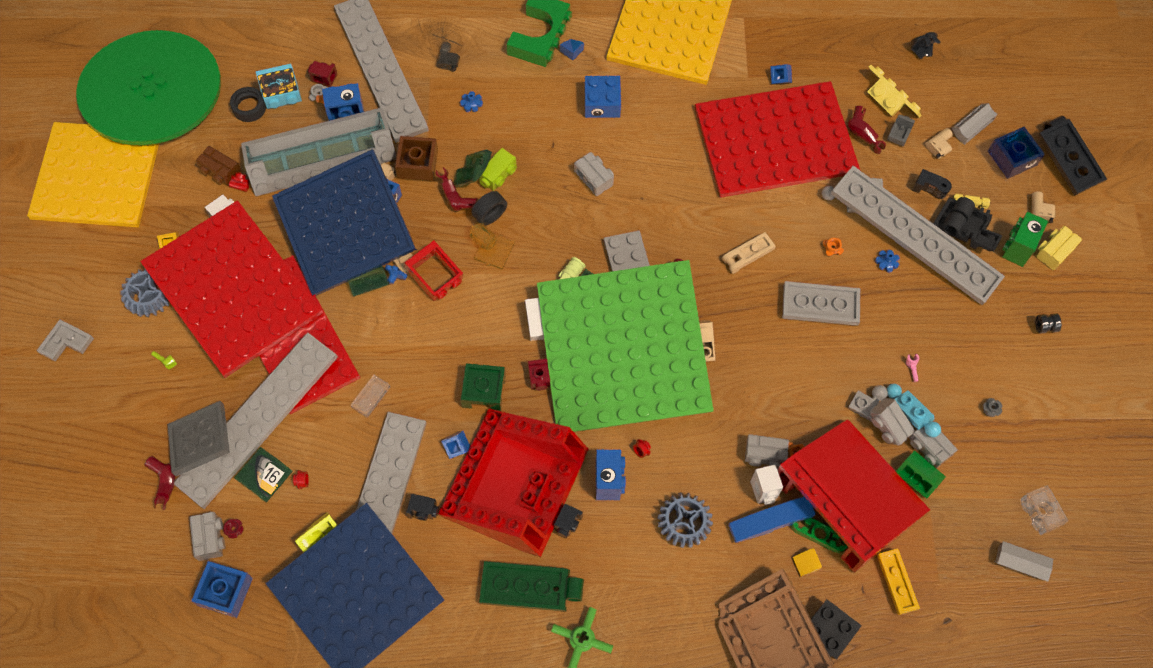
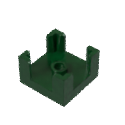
(483, 386)

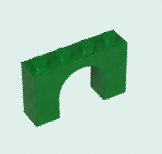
(541, 49)

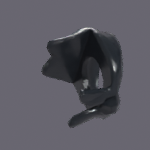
(923, 44)

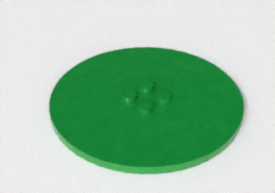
(148, 87)

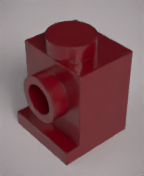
(322, 73)
(539, 367)

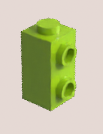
(498, 169)

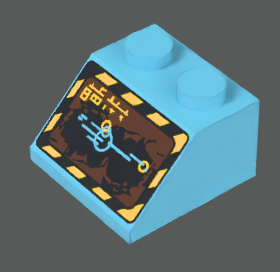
(279, 86)

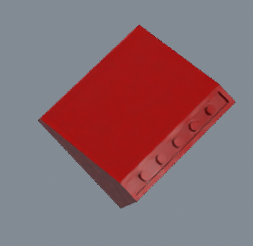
(515, 480)
(853, 492)

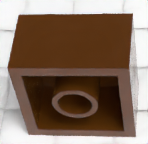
(416, 158)

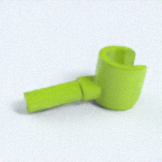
(169, 362)

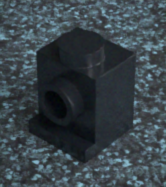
(422, 507)
(567, 521)

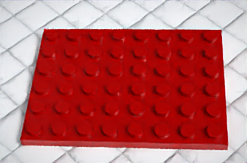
(776, 139)
(231, 288)

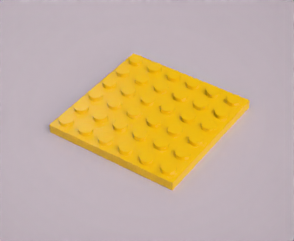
(670, 36)
(91, 178)

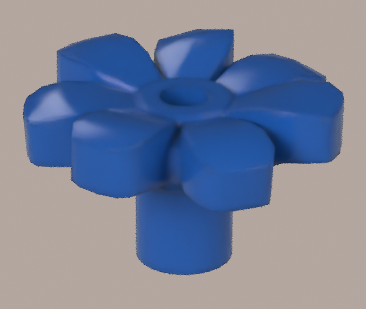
(471, 101)
(887, 260)
(394, 274)

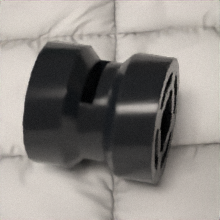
(1048, 323)

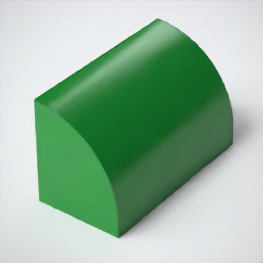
(920, 474)

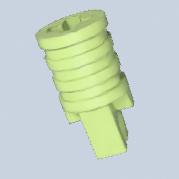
(573, 268)

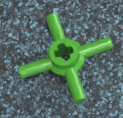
(577, 632)

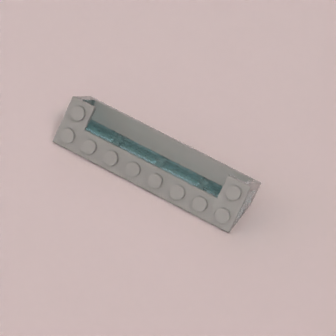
(302, 153)

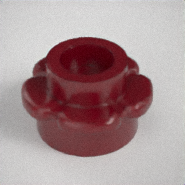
(228, 528)

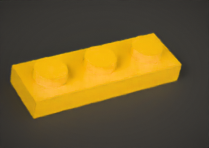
(898, 581)

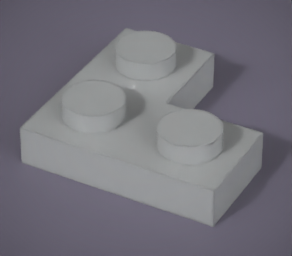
(62, 336)

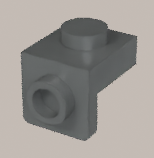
(901, 130)

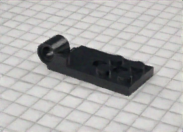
(1063, 139)

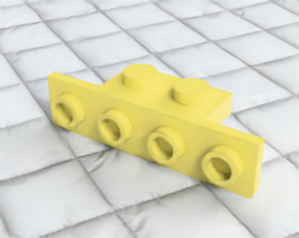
(888, 96)

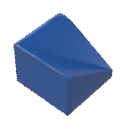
(572, 48)
(781, 74)
(456, 444)

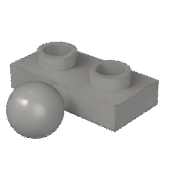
(863, 404)

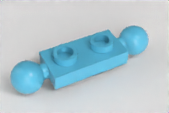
(914, 410)

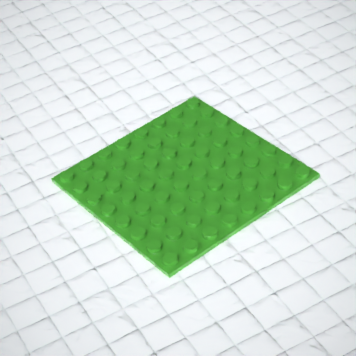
(624, 347)

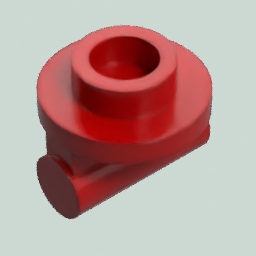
(239, 181)

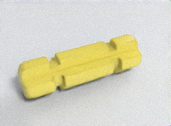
(984, 202)

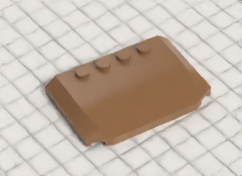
(771, 627)

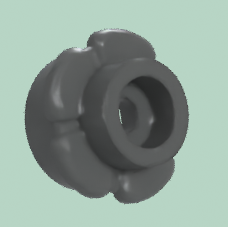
(988, 409)

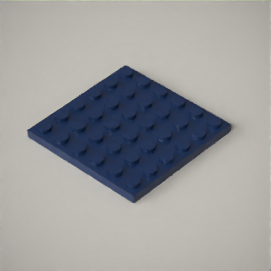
(343, 222)
(355, 591)

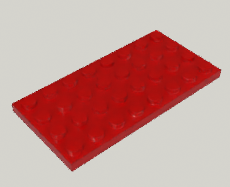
(342, 370)

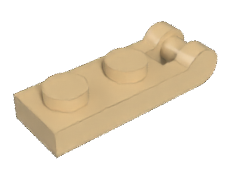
(749, 252)

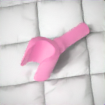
(912, 364)

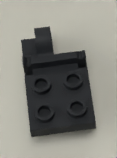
(965, 222)
(834, 628)

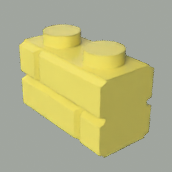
(1058, 248)

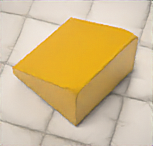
(166, 238)
(807, 562)

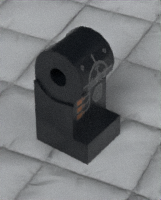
(933, 184)

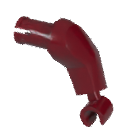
(864, 130)
(452, 195)
(166, 480)

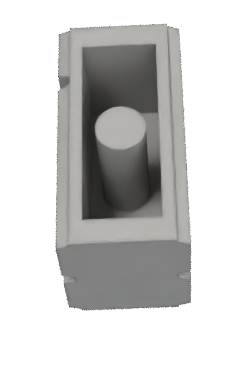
(593, 173)
(891, 421)
(935, 449)
(766, 450)
(206, 536)

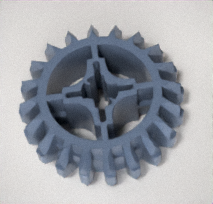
(149, 297)
(671, 529)

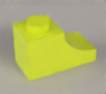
(316, 532)

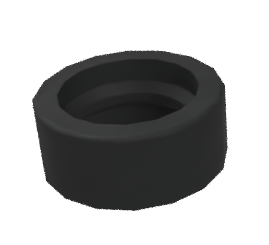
(245, 93)
(489, 208)

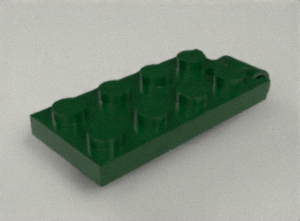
(529, 586)

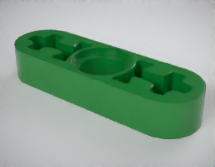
(828, 530)

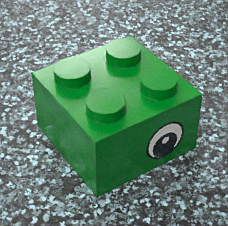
(1024, 238)

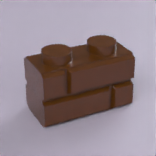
(217, 165)

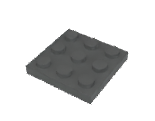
(198, 438)

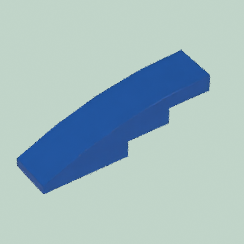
(771, 519)

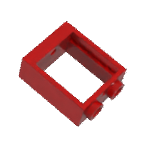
(421, 257)

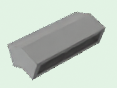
(974, 123)
(1024, 561)

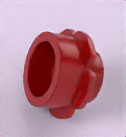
(642, 448)
(301, 479)

